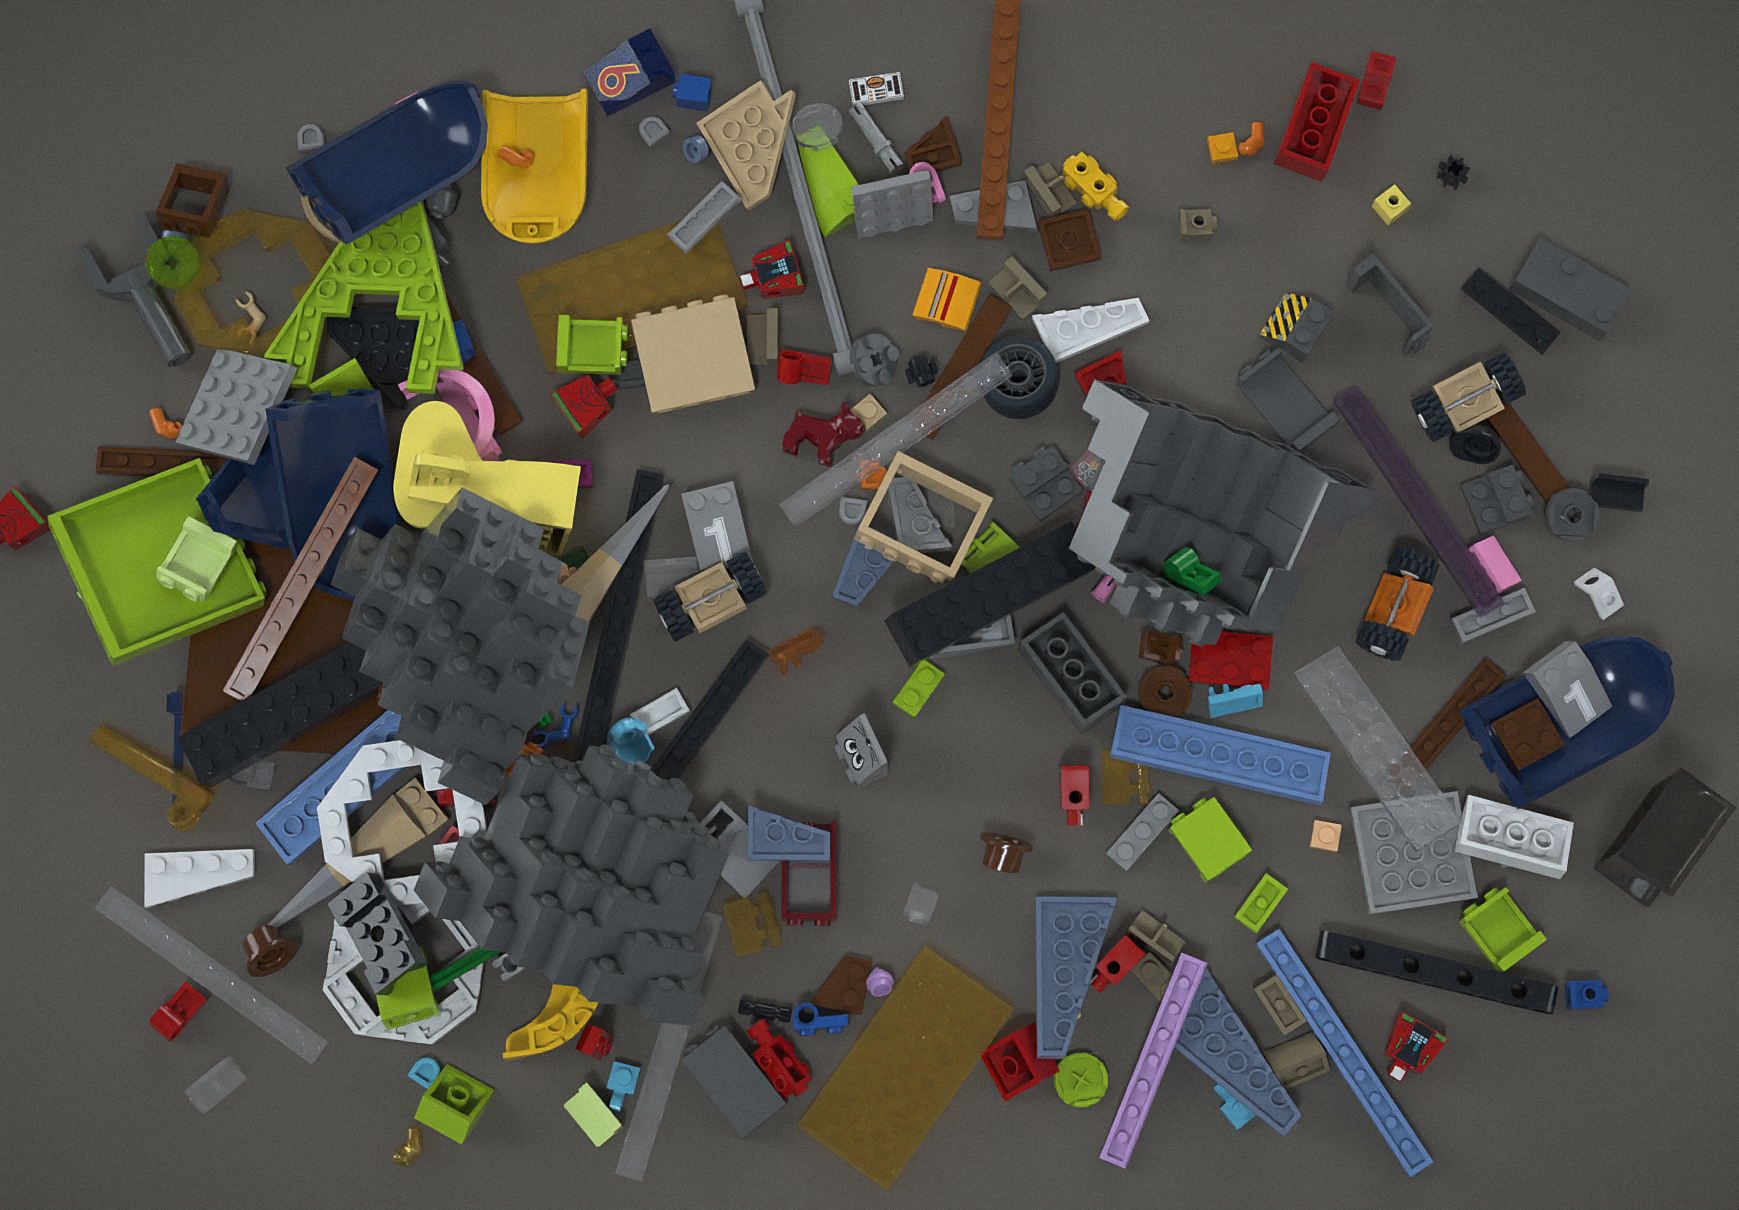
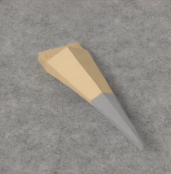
(600, 570)
(392, 829)

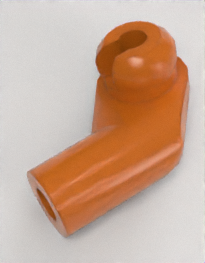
(1255, 142)
(520, 160)
(162, 426)

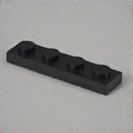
(1510, 311)

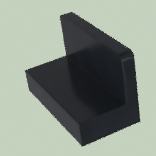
(1618, 491)

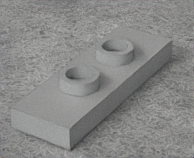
(704, 217)

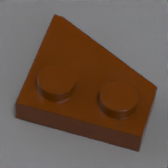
(935, 148)
(845, 987)

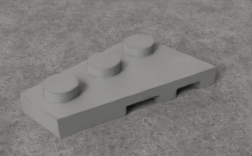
(1017, 207)
(912, 518)

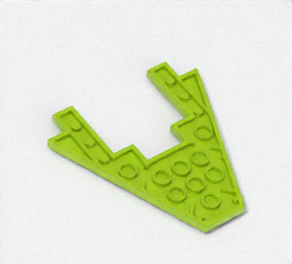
(384, 261)

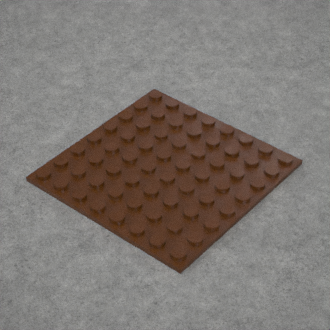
(312, 636)

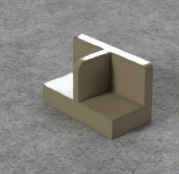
(1049, 189)
(1018, 289)
(1156, 937)

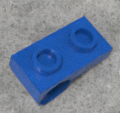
(833, 1024)

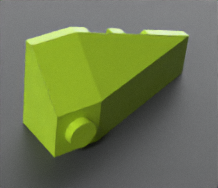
(829, 188)

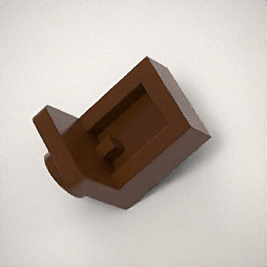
(1160, 648)

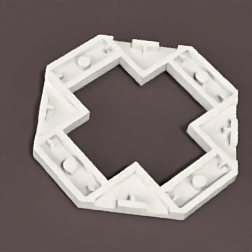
(356, 787)
(360, 1017)

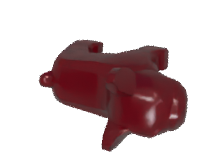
(823, 433)

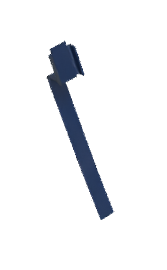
(174, 706)

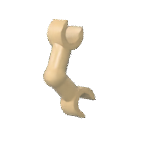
(258, 317)

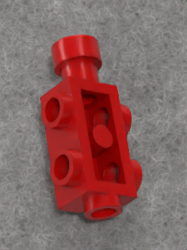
(780, 1066)

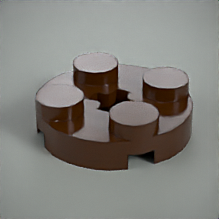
(1178, 686)

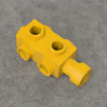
(1085, 182)

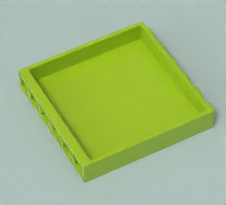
(114, 556)

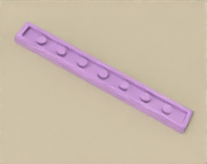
(1153, 1060)

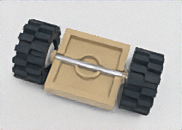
(1468, 397)
(710, 597)

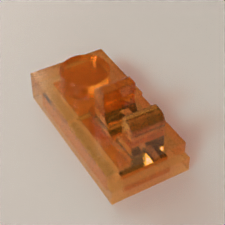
(789, 650)

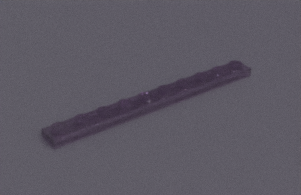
(1418, 502)

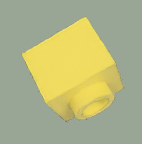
(1390, 212)

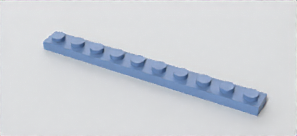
(1344, 1053)

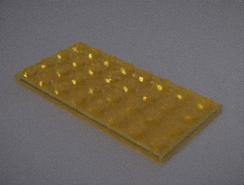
(626, 281)
(905, 1068)

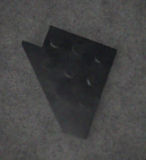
(379, 345)

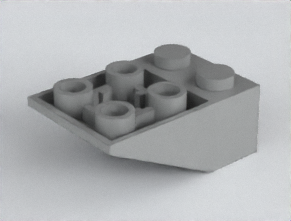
(733, 835)

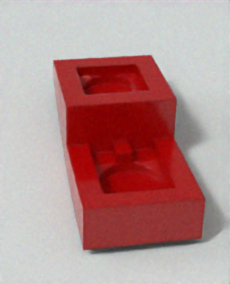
(1376, 80)

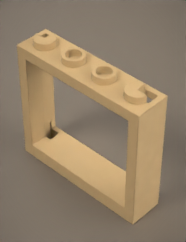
(940, 484)

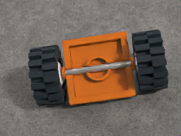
(1398, 603)

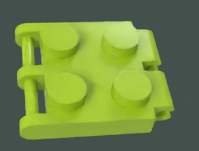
(994, 548)

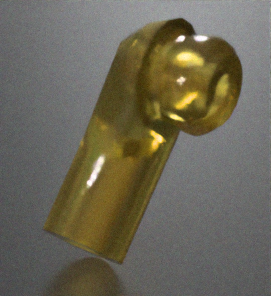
(411, 1150)

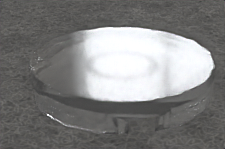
(817, 126)

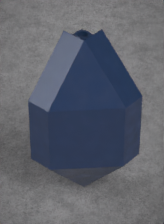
(246, 500)

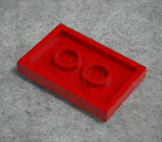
(1233, 661)

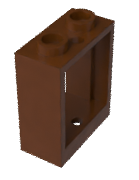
(196, 180)

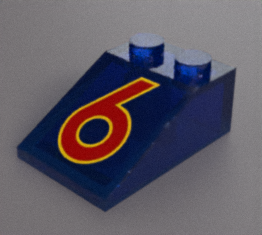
(630, 73)

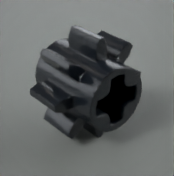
(1449, 178)
(921, 371)

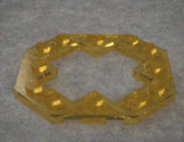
(272, 233)

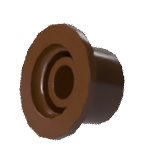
(1004, 852)
(267, 951)

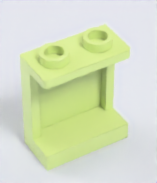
(196, 560)

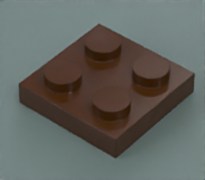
(1069, 240)
(1527, 734)

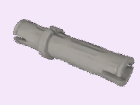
(882, 147)

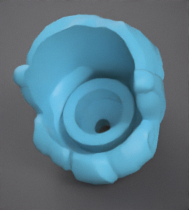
(630, 740)

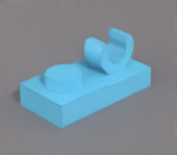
(1231, 702)

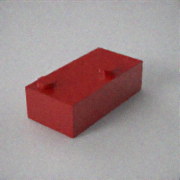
(1316, 121)

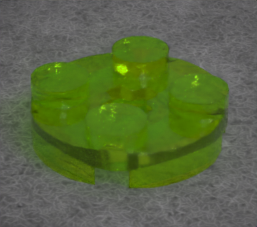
(162, 274)

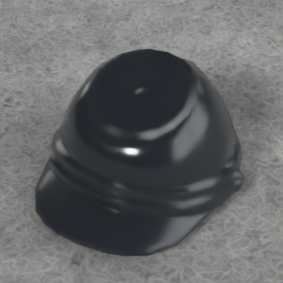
(1476, 445)

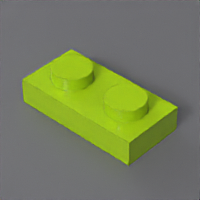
(918, 689)
(1260, 903)

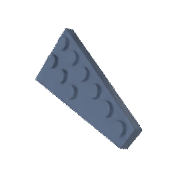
(1066, 954)
(1227, 1054)

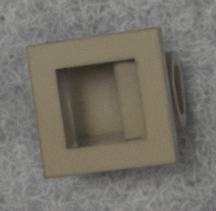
(1190, 231)

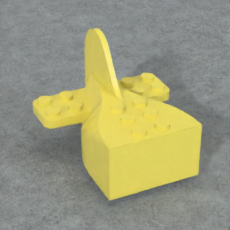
(441, 459)

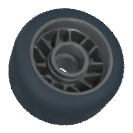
(1030, 360)

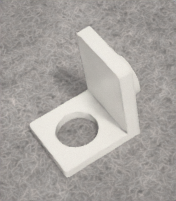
(1603, 592)

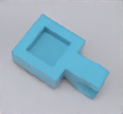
(622, 1081)
(1233, 1109)

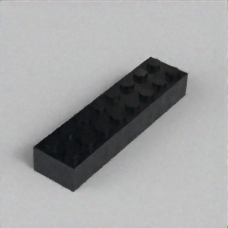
(987, 595)
(279, 715)

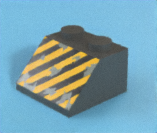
(1296, 325)

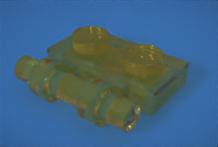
(1116, 781)
(744, 928)

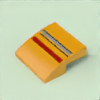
(947, 299)

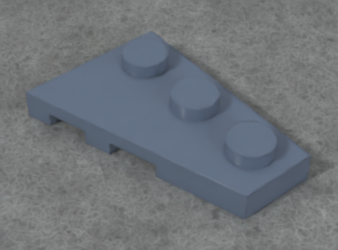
(859, 572)
(784, 840)

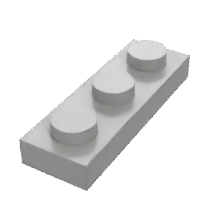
(1515, 607)
(1142, 832)

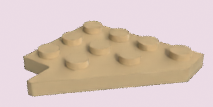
(749, 140)

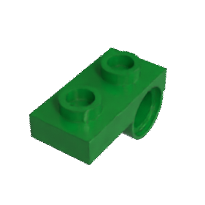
(1187, 571)

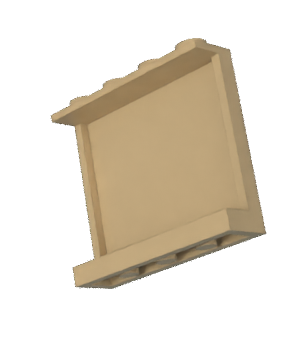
(693, 354)

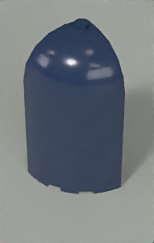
(394, 159)
(311, 454)
(1641, 696)

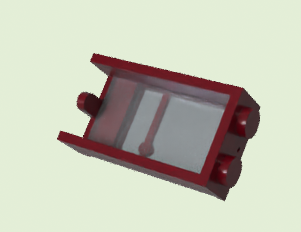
(810, 887)

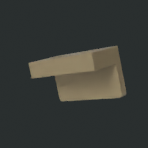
(763, 338)
(1297, 1060)

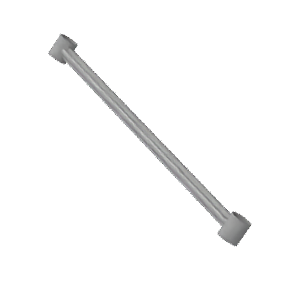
(750, 11)

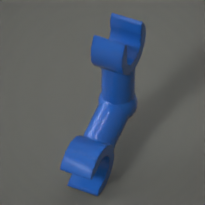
(564, 732)

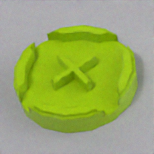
(1081, 1080)

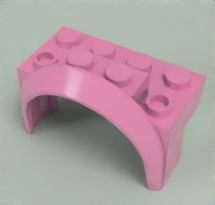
(453, 388)

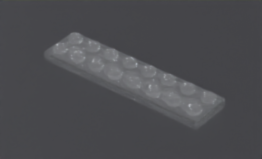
(1377, 748)

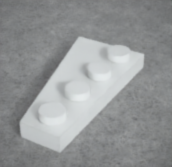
(1084, 328)
(189, 873)

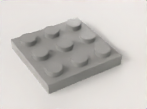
(892, 204)

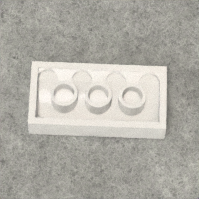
(1514, 837)

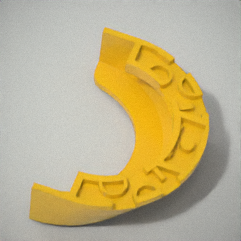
(556, 1024)

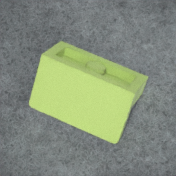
(593, 1115)

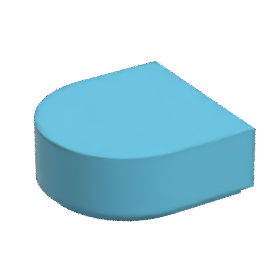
(425, 1071)

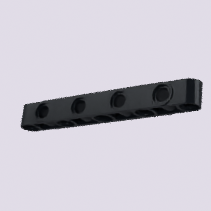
(1437, 972)

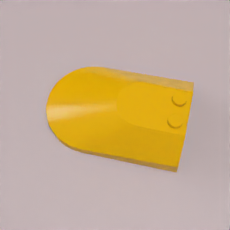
(550, 194)

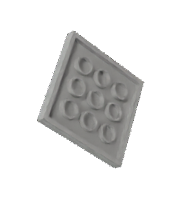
(231, 405)
(1406, 879)

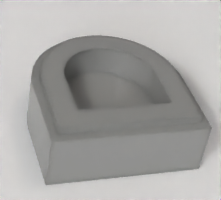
(653, 131)
(310, 138)
(852, 510)

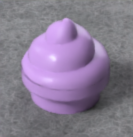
(879, 982)

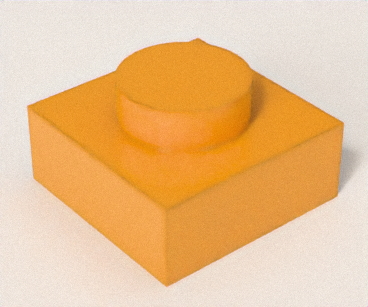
(1222, 148)

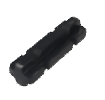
(765, 1010)

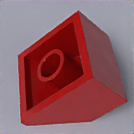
(1015, 1062)

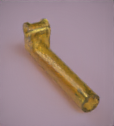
(191, 796)

